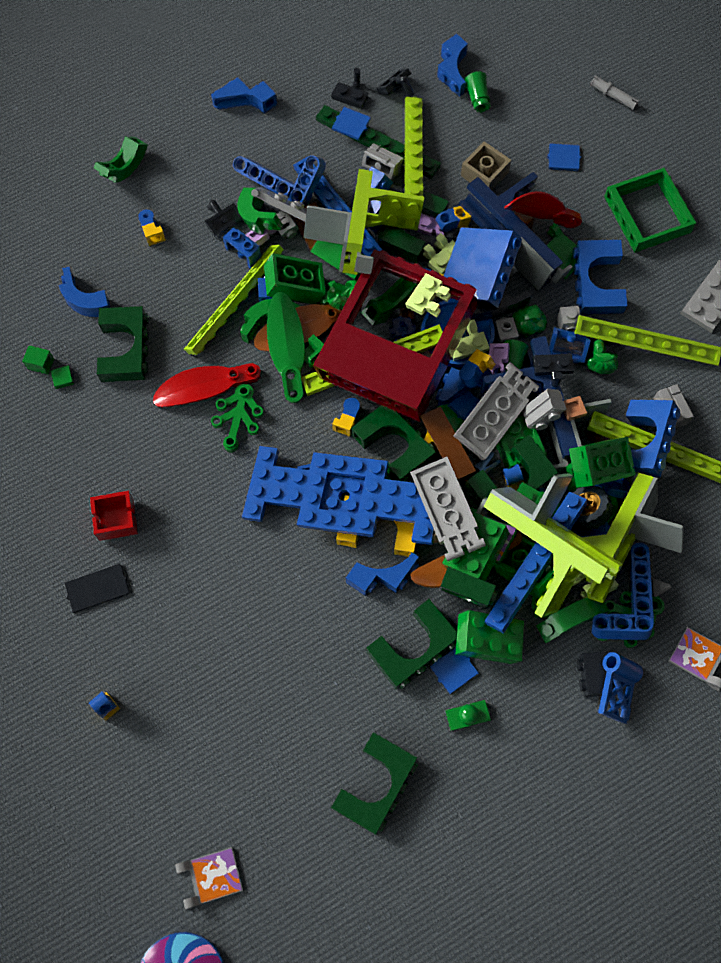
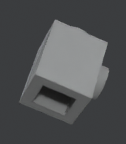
(568, 318)
(505, 330)

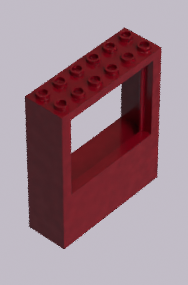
(383, 368)

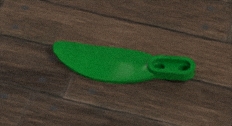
(286, 343)

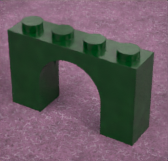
(403, 245)
(132, 364)
(386, 422)
(536, 465)
(468, 588)
(399, 669)
(372, 814)

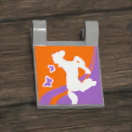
(698, 657)
(212, 876)

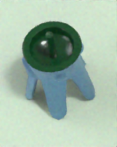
(482, 465)

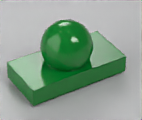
(467, 715)

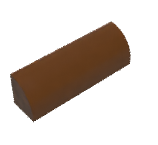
(447, 444)

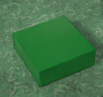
(62, 377)

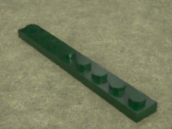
(327, 117)

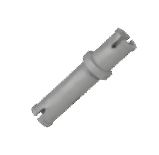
(610, 90)

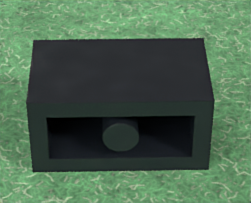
(592, 673)

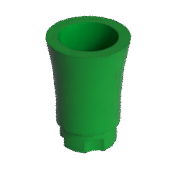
(478, 90)
(516, 353)

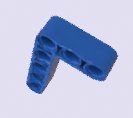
(279, 183)
(638, 599)

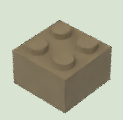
(486, 164)

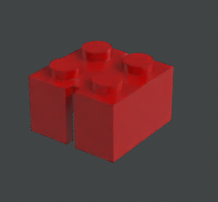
(115, 514)

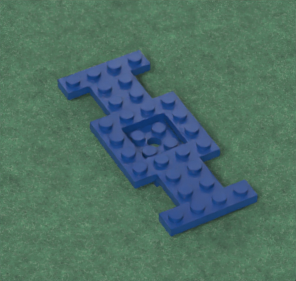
(319, 495)

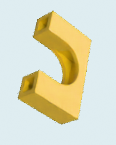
(403, 544)

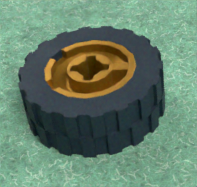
(599, 508)

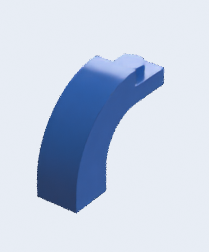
(83, 303)

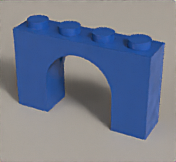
(591, 298)
(659, 414)

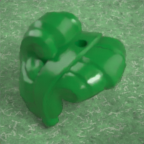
(339, 294)
(529, 320)
(602, 361)

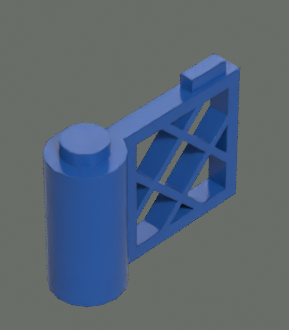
(623, 673)

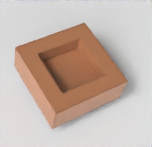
(574, 408)

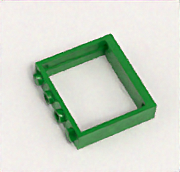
(627, 223)

